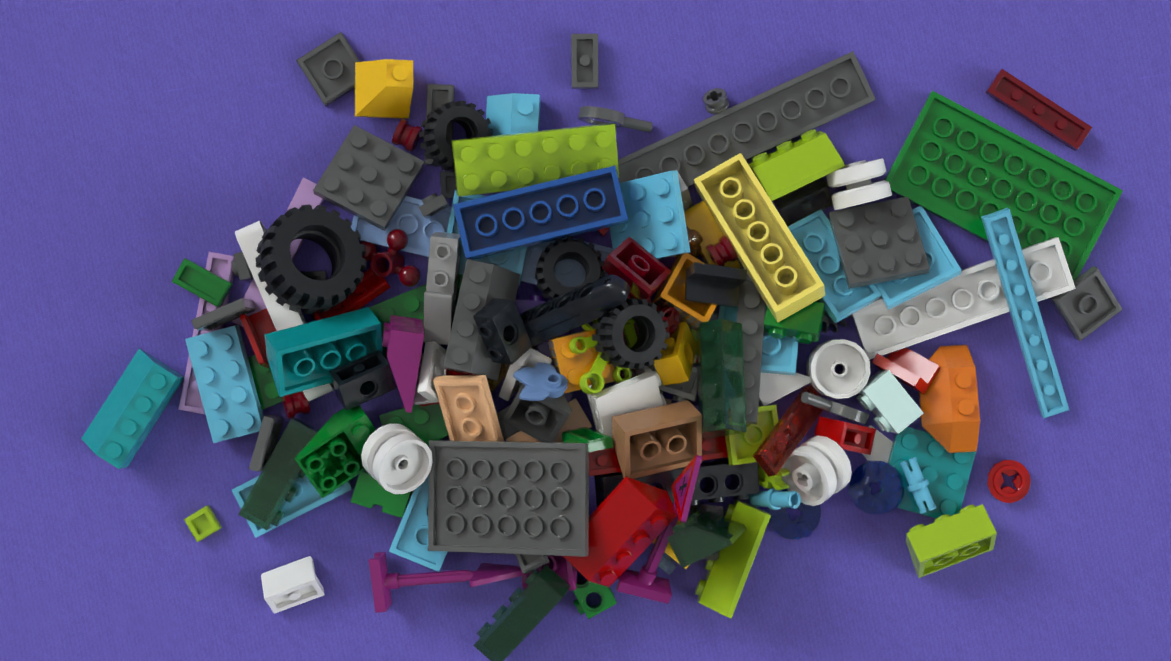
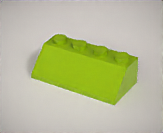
(729, 573)

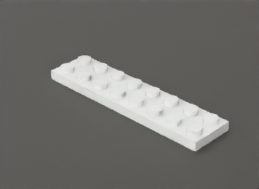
(959, 301)

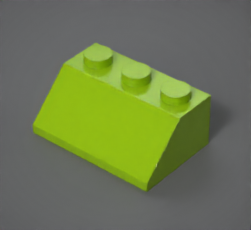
(796, 164)
(950, 540)

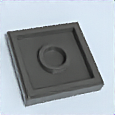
(330, 68)
(1088, 304)
(223, 314)
(266, 441)

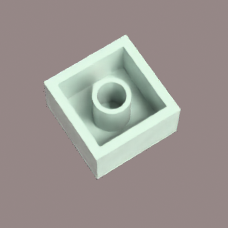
(888, 402)

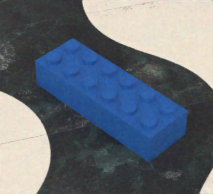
(540, 213)

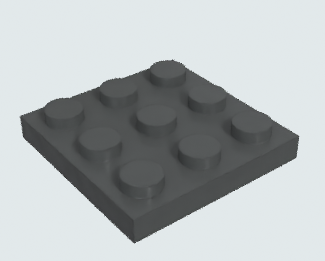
(369, 177)
(878, 242)

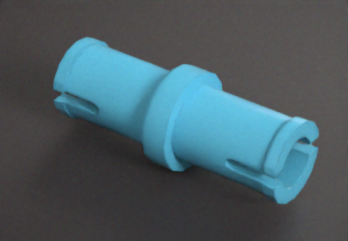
(918, 485)
(775, 499)

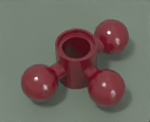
(396, 240)

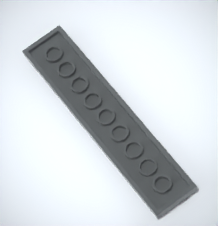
(756, 123)

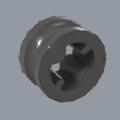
(715, 101)

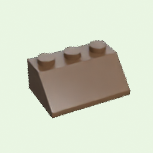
(657, 439)

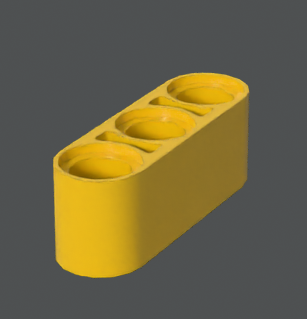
(701, 220)

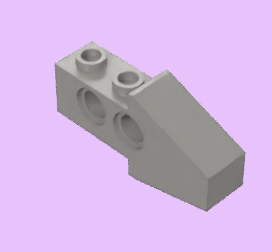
(442, 286)

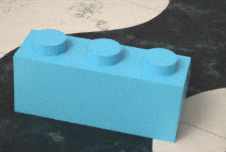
(513, 113)

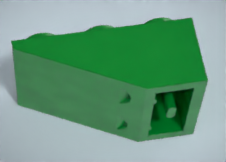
(336, 450)

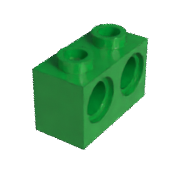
(586, 587)

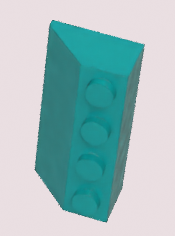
(307, 352)
(132, 409)

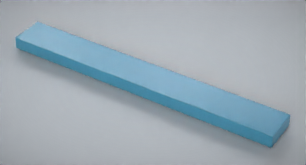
(1025, 312)

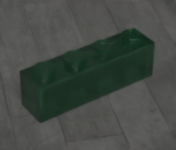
(278, 477)
(522, 615)

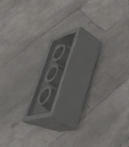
(466, 348)

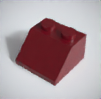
(637, 268)

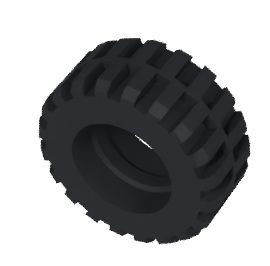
(333, 236)

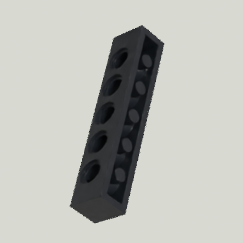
(743, 482)

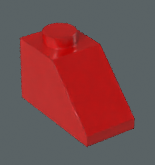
(847, 435)

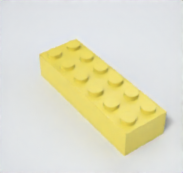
(760, 237)

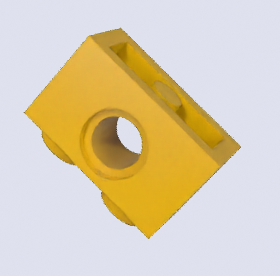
(678, 358)

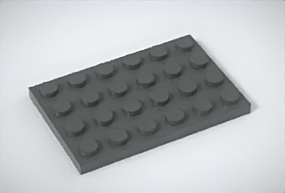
(509, 497)

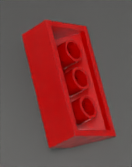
(623, 529)

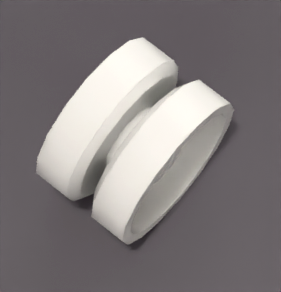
(858, 183)
(822, 364)
(396, 458)
(817, 470)

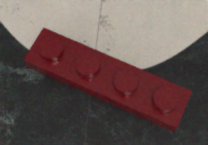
(1038, 110)

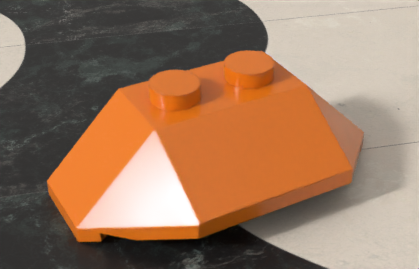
(952, 401)

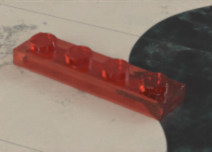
(787, 434)

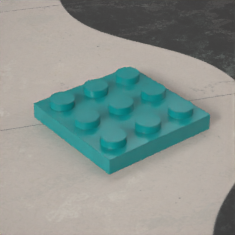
(945, 471)

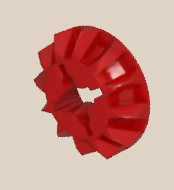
(1021, 481)

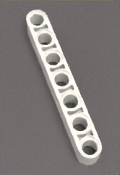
(281, 315)

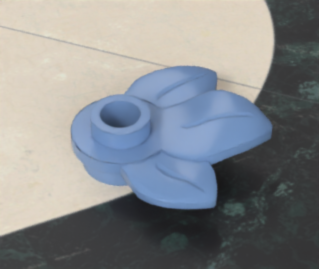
(540, 382)

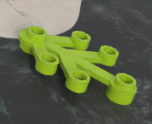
(599, 364)

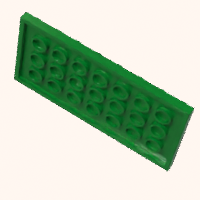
(972, 167)

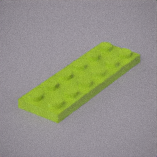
(531, 157)

